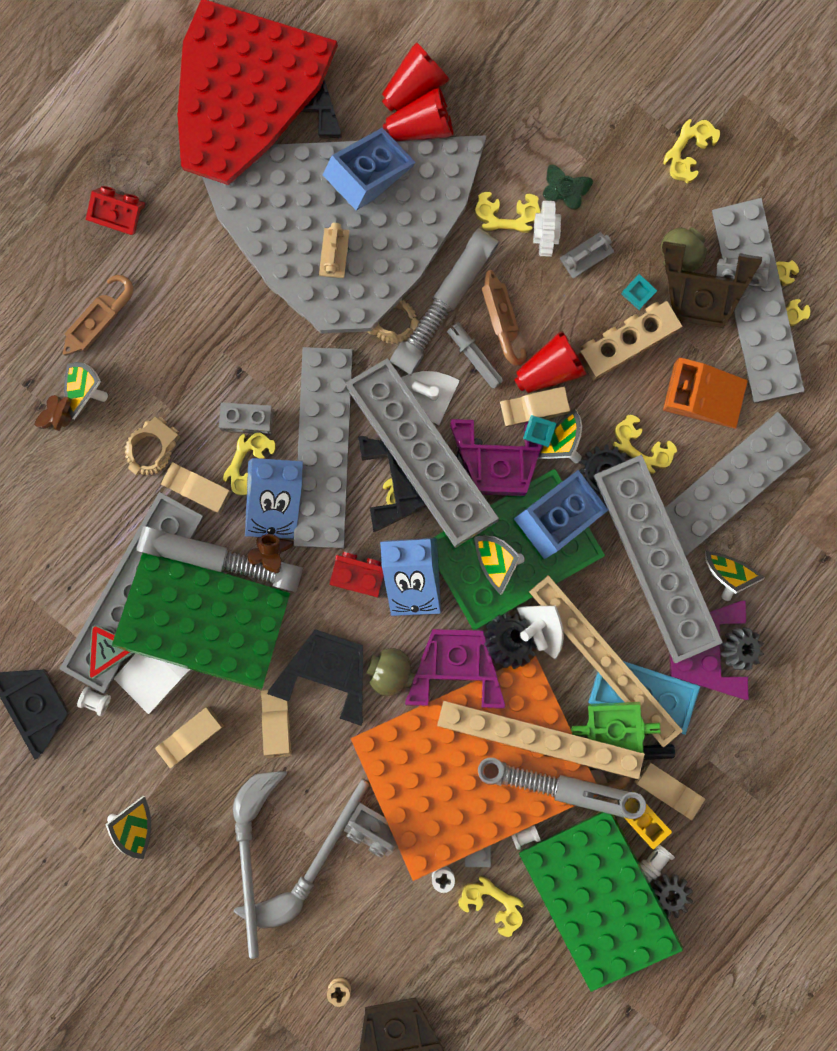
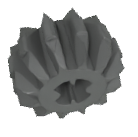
(740, 656)
(679, 898)

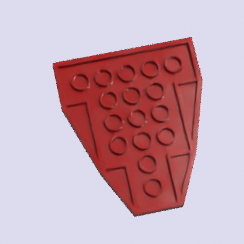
(242, 87)

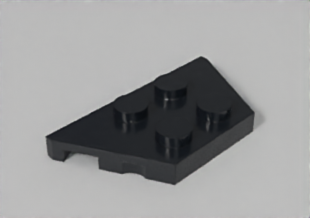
(33, 707)

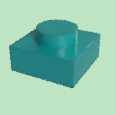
(639, 292)
(539, 430)

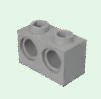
(246, 418)

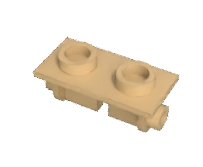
(334, 251)

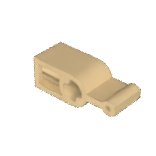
(540, 404)
(196, 488)
(275, 726)
(189, 737)
(669, 790)

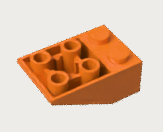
(705, 393)

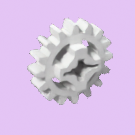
(547, 228)

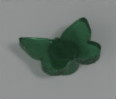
(565, 187)

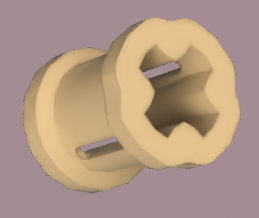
(345, 987)

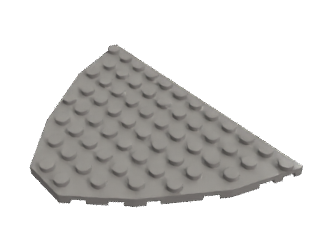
(285, 203)

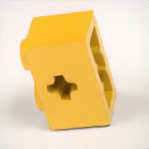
(648, 826)

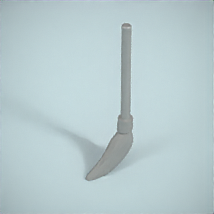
(245, 808)
(288, 905)

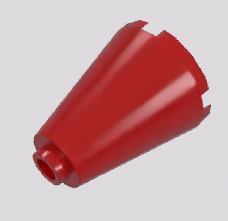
(413, 79)
(421, 119)
(550, 366)

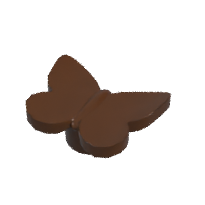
(55, 414)
(269, 552)

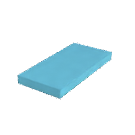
(671, 693)

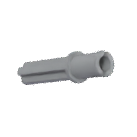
(475, 355)

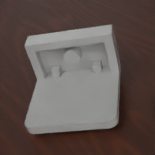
(372, 830)

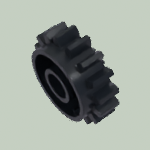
(600, 458)
(505, 642)

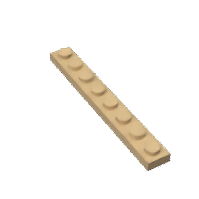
(605, 659)
(541, 740)

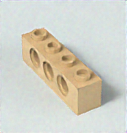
(666, 326)

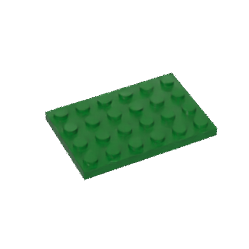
(467, 580)
(201, 620)
(600, 900)

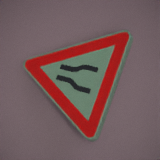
(102, 653)

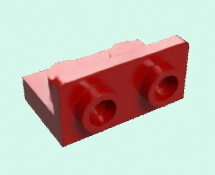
(114, 210)
(357, 575)

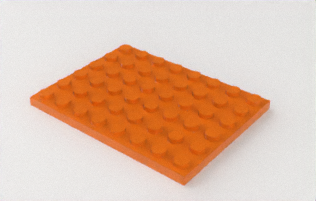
(432, 781)

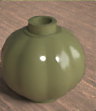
(695, 249)
(390, 672)

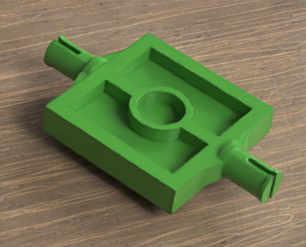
(617, 725)

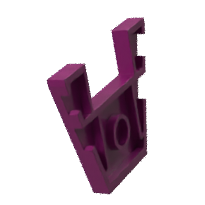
(495, 467)
(458, 657)
(705, 667)

